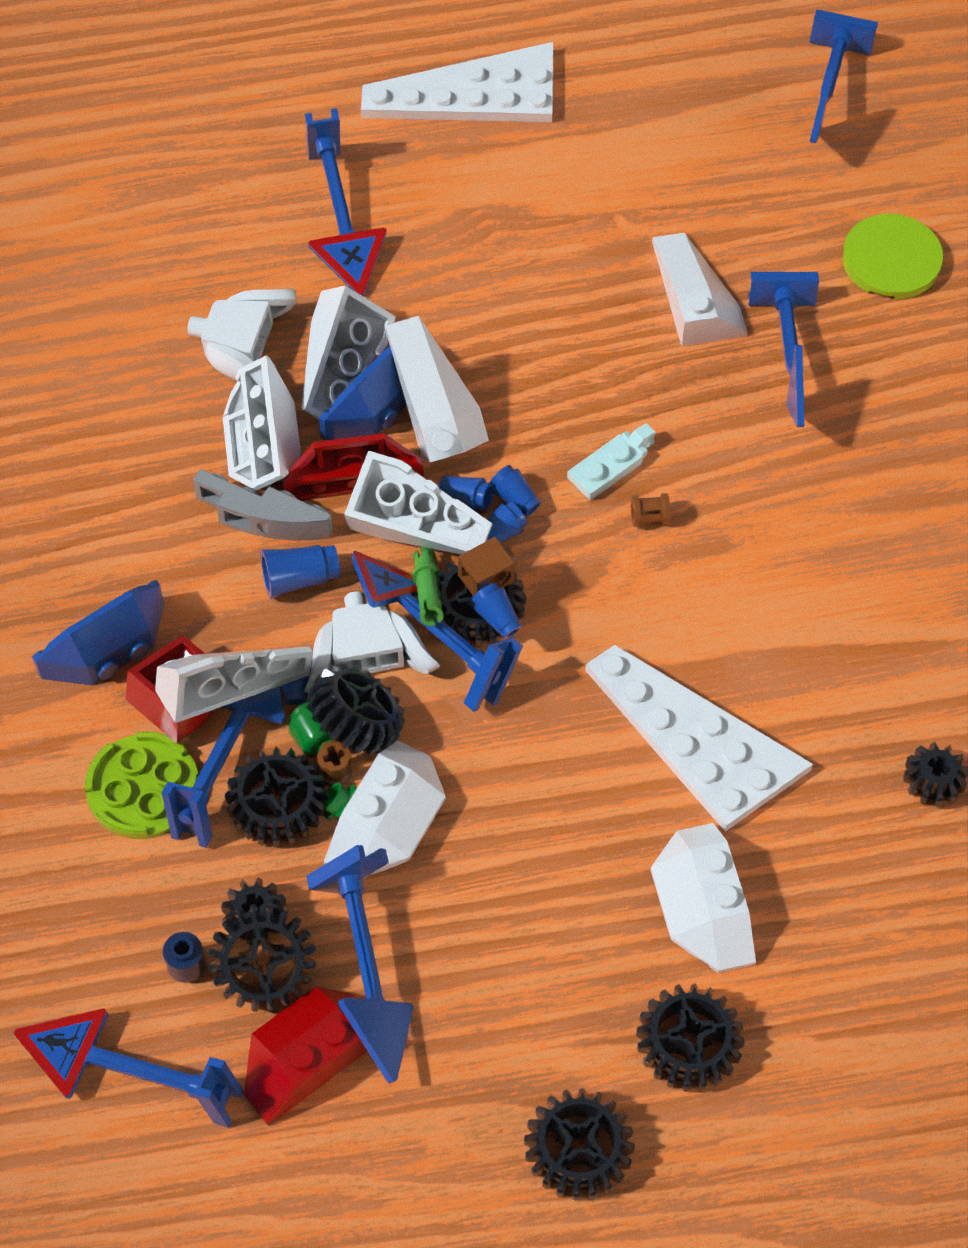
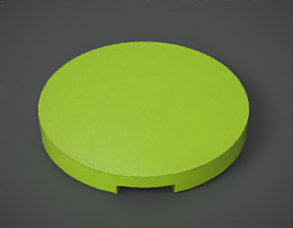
(892, 256)
(128, 783)

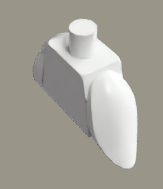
(240, 327)
(368, 639)

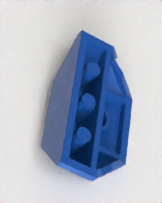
(366, 403)
(104, 639)

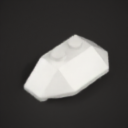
(260, 426)
(390, 806)
(704, 899)

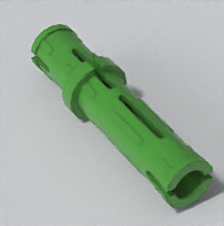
(426, 579)

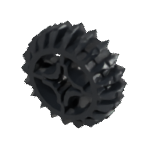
(460, 611)
(355, 709)
(303, 783)
(244, 962)
(719, 1027)
(592, 1156)

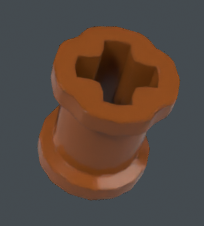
(650, 509)
(329, 754)

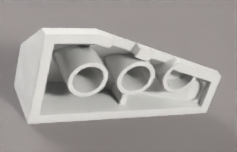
(697, 297)
(342, 343)
(437, 400)
(408, 509)
(218, 679)

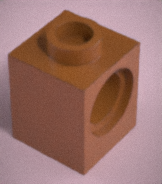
(487, 565)

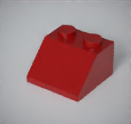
(142, 693)

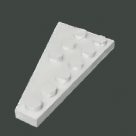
(492, 88)
(709, 750)

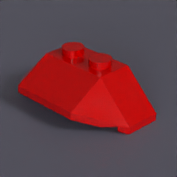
(334, 465)
(299, 1052)

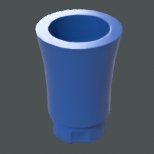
(298, 568)

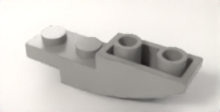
(270, 516)

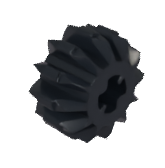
(933, 760)
(253, 895)

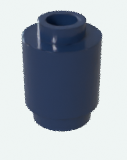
(184, 957)

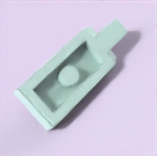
(611, 461)

